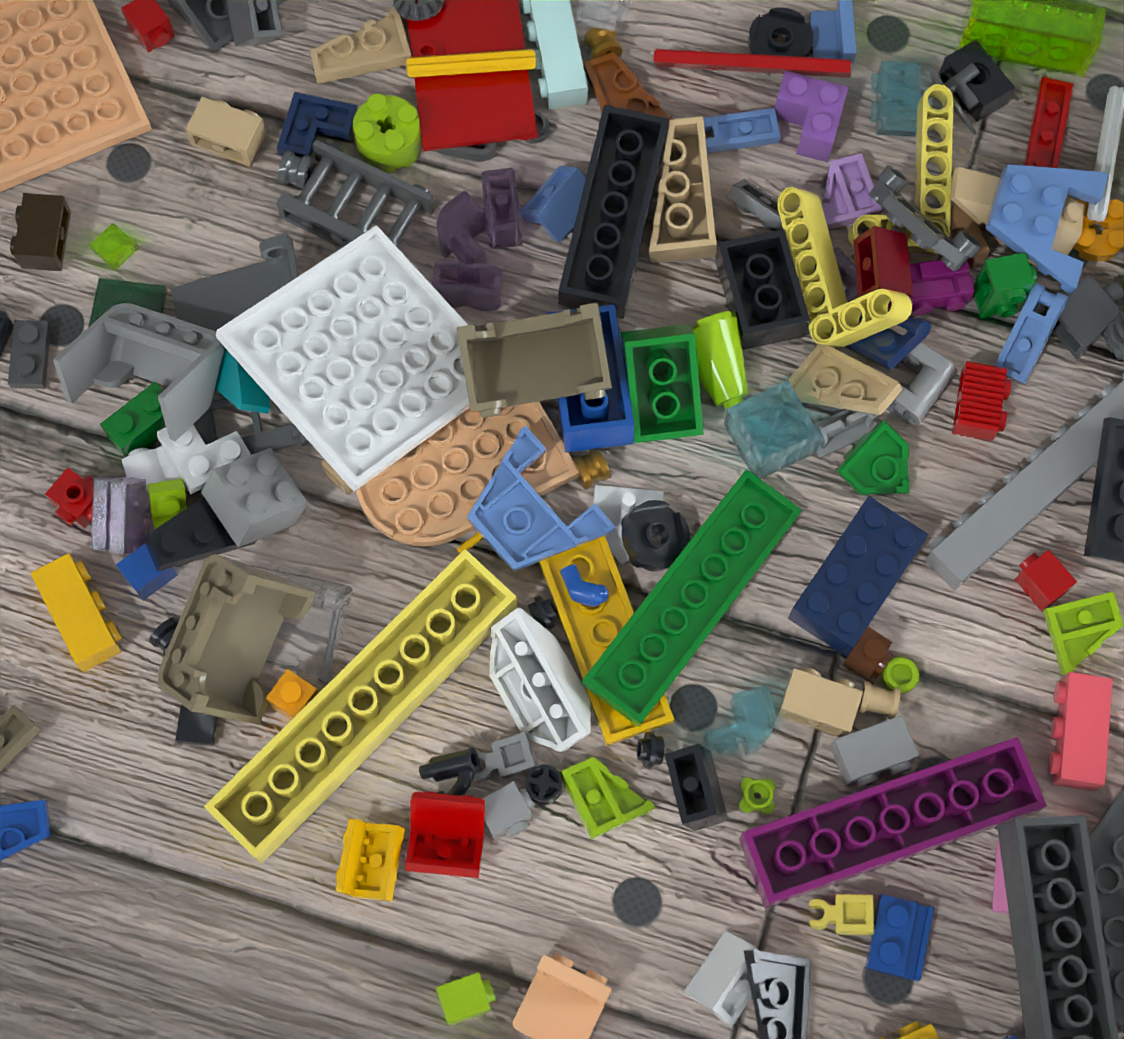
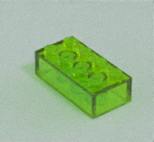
(1036, 32)

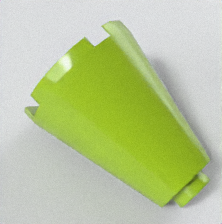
(721, 359)

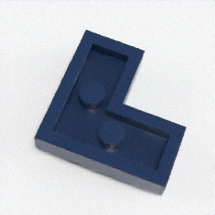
(311, 116)

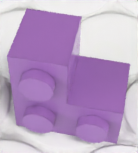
(814, 106)

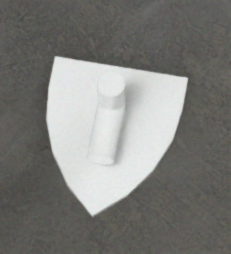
(615, 504)

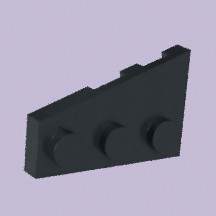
(189, 537)

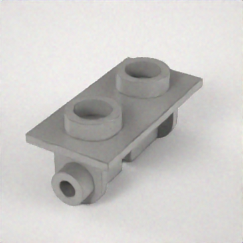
(843, 430)

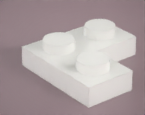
(196, 460)

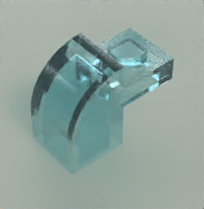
(754, 723)

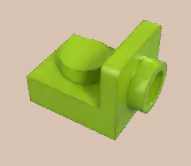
(166, 500)

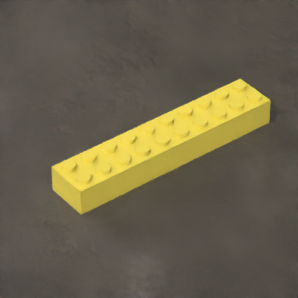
(361, 706)

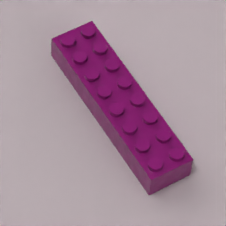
(891, 822)

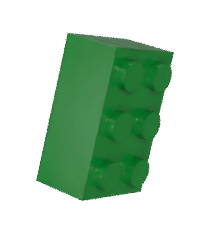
(663, 382)

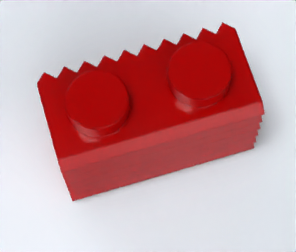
(981, 401)

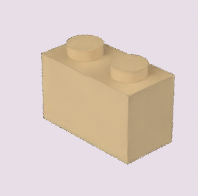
(226, 131)
(820, 702)

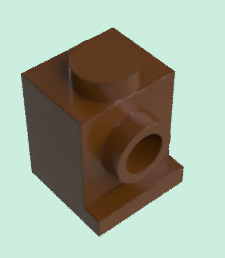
(869, 655)

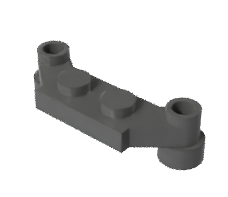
(924, 232)

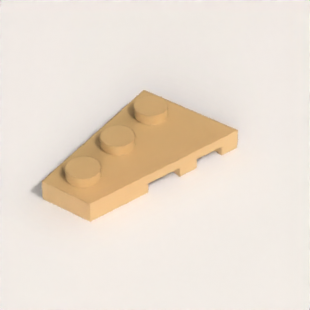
(369, 50)
(842, 382)

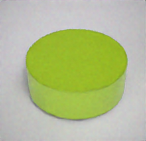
(900, 674)

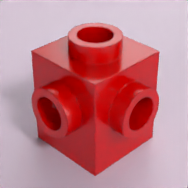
(73, 498)

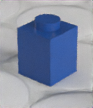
(142, 573)

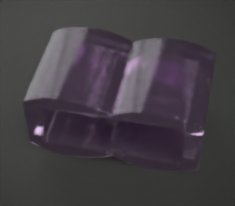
(471, 285)

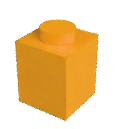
(291, 694)

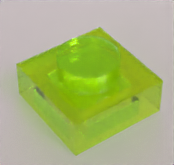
(114, 246)

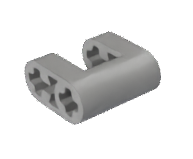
(932, 378)

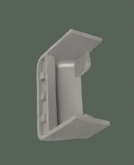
(150, 346)

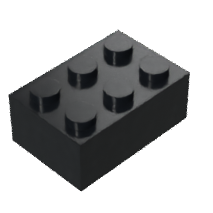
(762, 288)

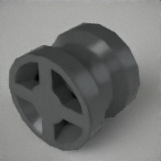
(295, 169)

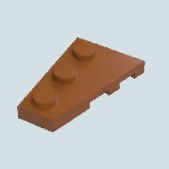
(619, 87)

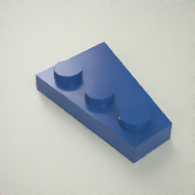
(22, 826)

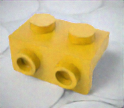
(369, 860)

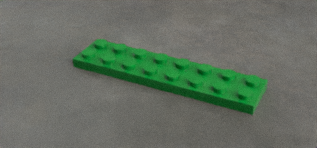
(691, 598)

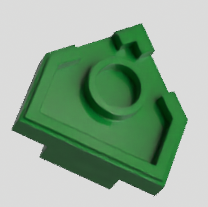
(877, 463)

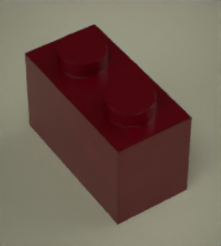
(882, 262)

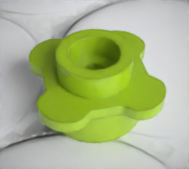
(764, 788)

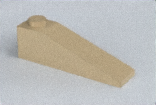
(975, 196)

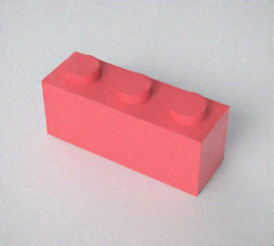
(1081, 731)

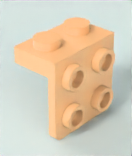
(561, 1001)

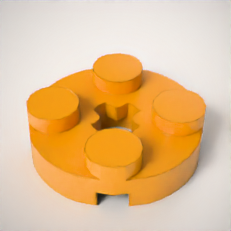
(1110, 242)

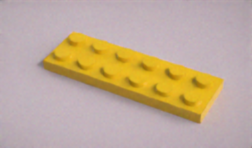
(594, 628)

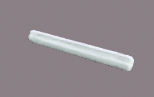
(1108, 148)

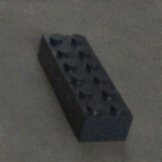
(613, 209)

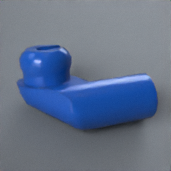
(581, 591)

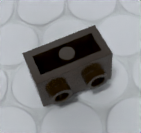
(41, 232)

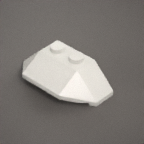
(538, 682)

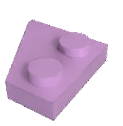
(848, 192)

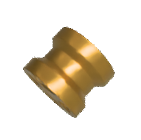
(602, 42)
(591, 468)

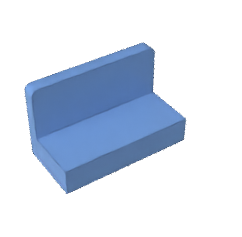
(834, 32)
(556, 202)

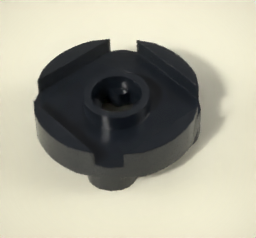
(776, 22)
(637, 540)

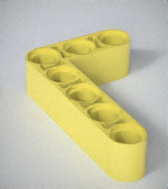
(925, 183)
(827, 279)

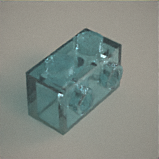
(896, 98)

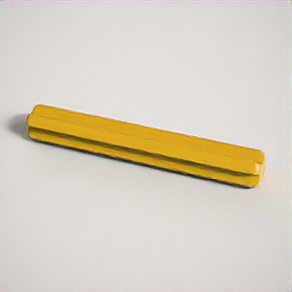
(471, 63)

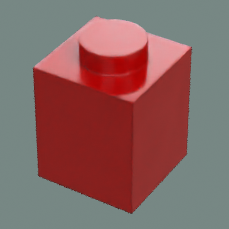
(148, 23)
(1044, 579)

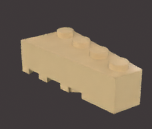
(684, 205)

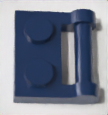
(890, 347)

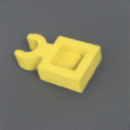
(851, 914)

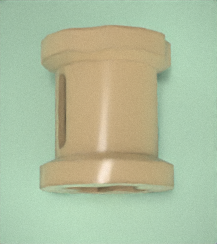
(879, 700)

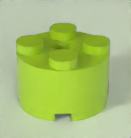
(387, 132)

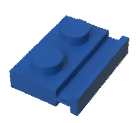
(899, 938)

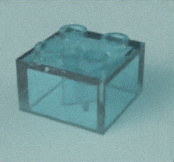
(772, 430)

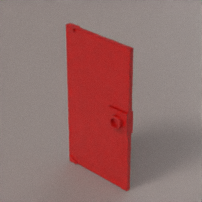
(472, 106)

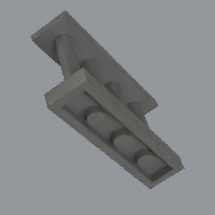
(327, 223)

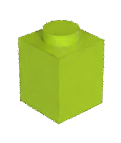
(465, 998)

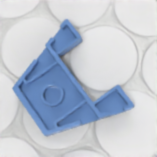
(1029, 211)
(520, 521)

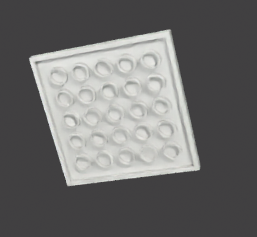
(356, 356)

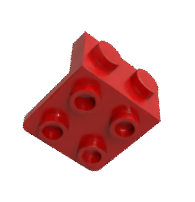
(446, 834)

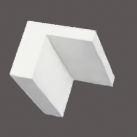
(723, 979)

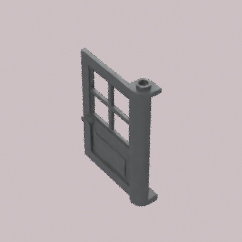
(224, 297)

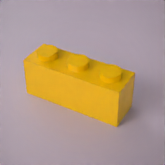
(77, 611)

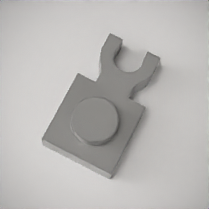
(509, 757)

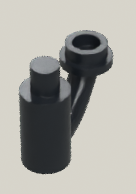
(455, 764)

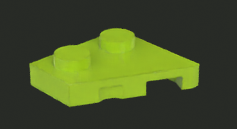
(1081, 628)
(602, 798)

